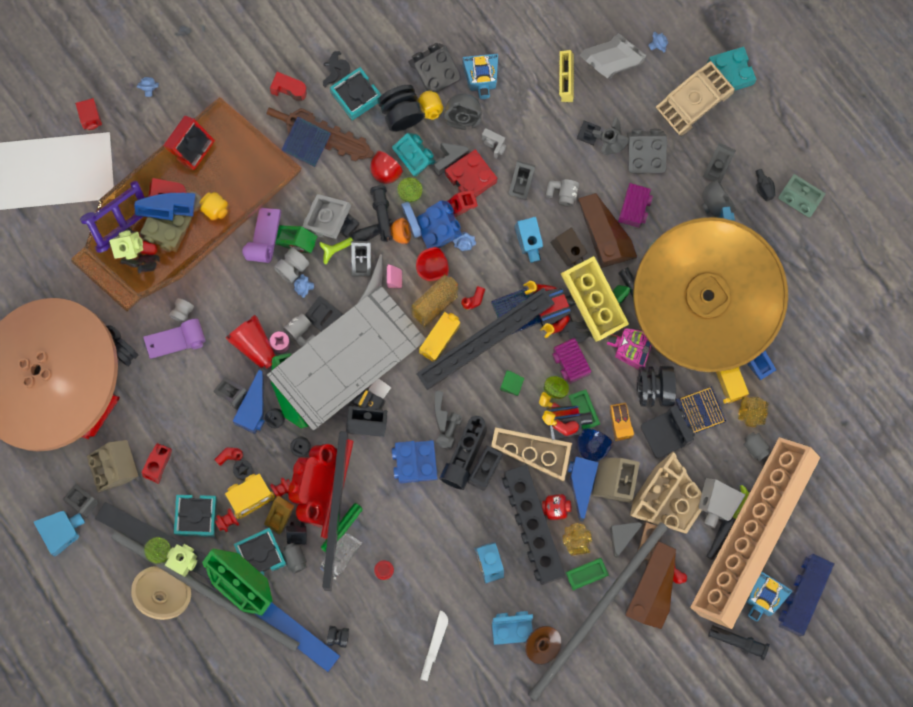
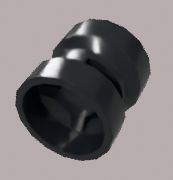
(342, 638)

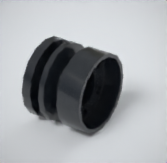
(401, 108)
(656, 386)

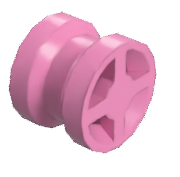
(282, 345)

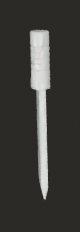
(440, 627)

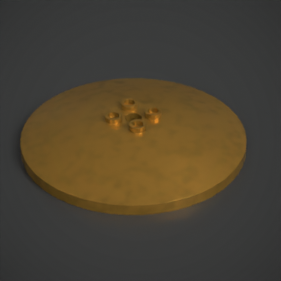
(745, 286)

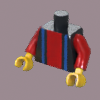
(557, 316)
(563, 420)

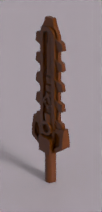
(343, 142)

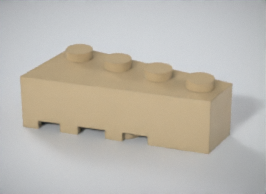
(535, 451)

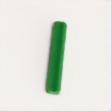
(346, 522)

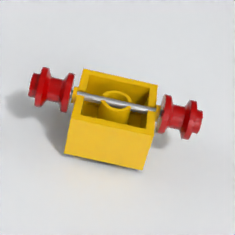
(248, 498)

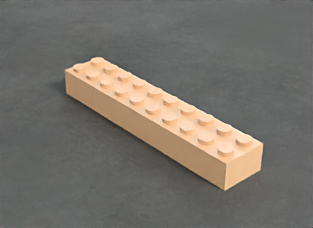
(755, 532)

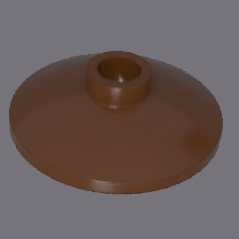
(547, 649)

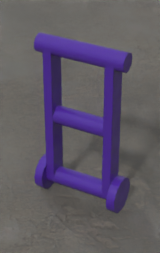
(90, 218)

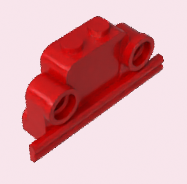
(313, 485)

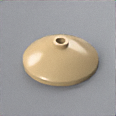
(155, 584)

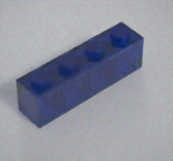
(806, 594)

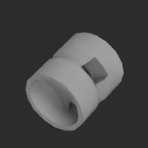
(291, 265)

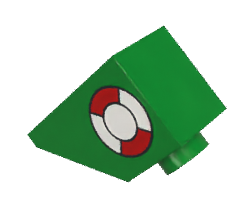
(296, 237)

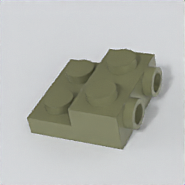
(166, 232)

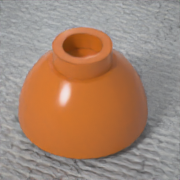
(401, 231)

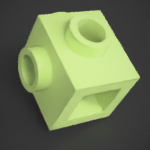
(126, 245)
(175, 555)

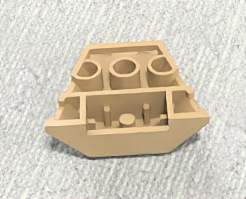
(668, 497)

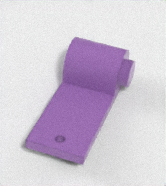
(264, 237)
(177, 339)

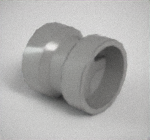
(181, 310)

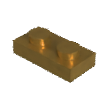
(279, 515)

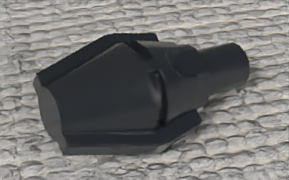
(765, 186)

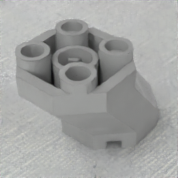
(613, 56)

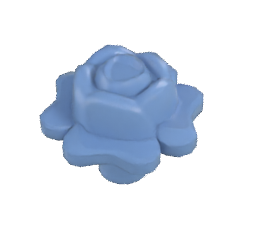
(659, 42)
(148, 85)
(464, 242)
(302, 285)

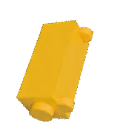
(440, 336)
(732, 385)

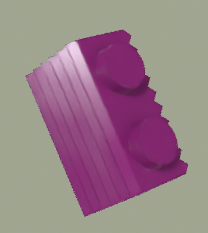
(634, 205)
(571, 361)

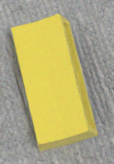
(566, 96)

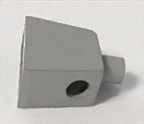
(719, 501)

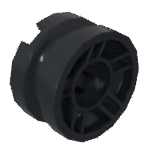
(125, 352)

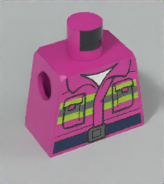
(631, 347)

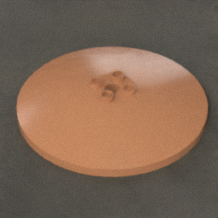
(74, 378)

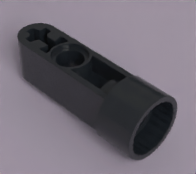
(457, 472)

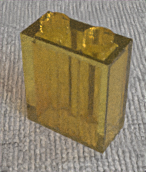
(435, 300)

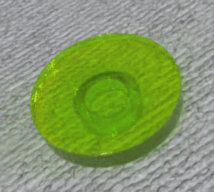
(410, 189)
(556, 387)
(157, 550)

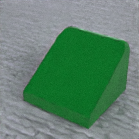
(621, 292)
(512, 383)

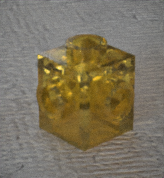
(753, 411)
(577, 539)

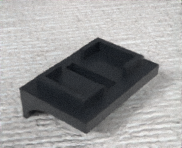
(319, 311)

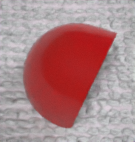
(385, 168)
(432, 264)

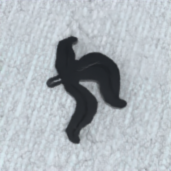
(334, 63)
(148, 260)
(573, 332)

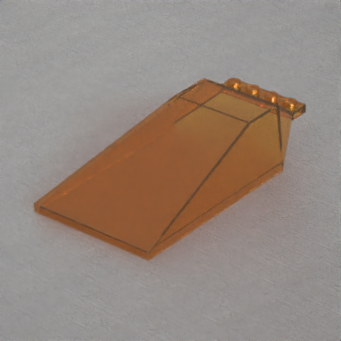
(238, 166)

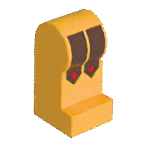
(621, 422)

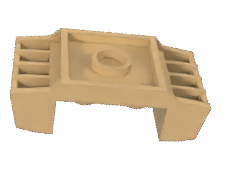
(695, 98)

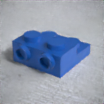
(439, 225)
(415, 461)

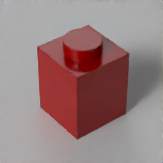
(88, 114)

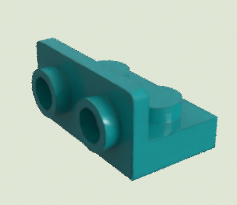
(413, 153)

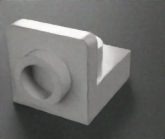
(494, 140)

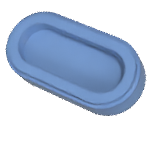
(410, 217)

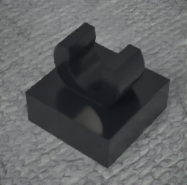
(585, 133)
(349, 225)
(296, 534)

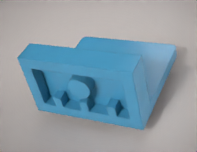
(512, 628)

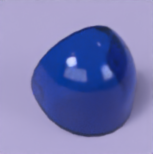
(594, 444)

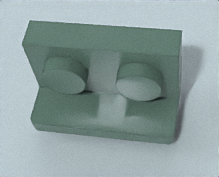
(801, 195)

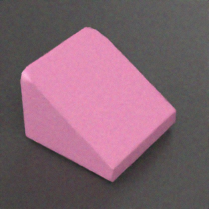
(394, 277)

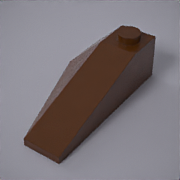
(607, 235)
(653, 594)

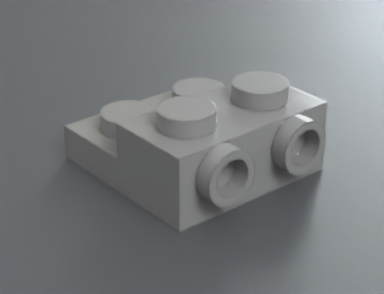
(326, 216)

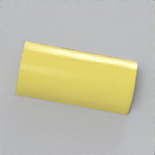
(594, 298)

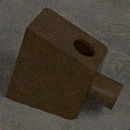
(568, 242)

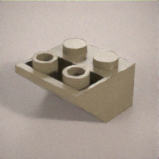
(112, 465)
(616, 479)

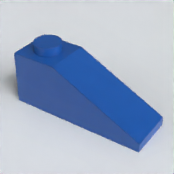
(251, 411)
(582, 480)

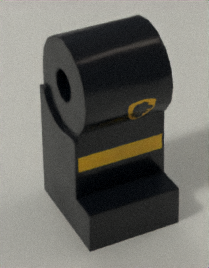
(368, 400)

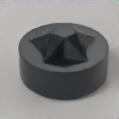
(275, 418)
(300, 446)
(242, 469)

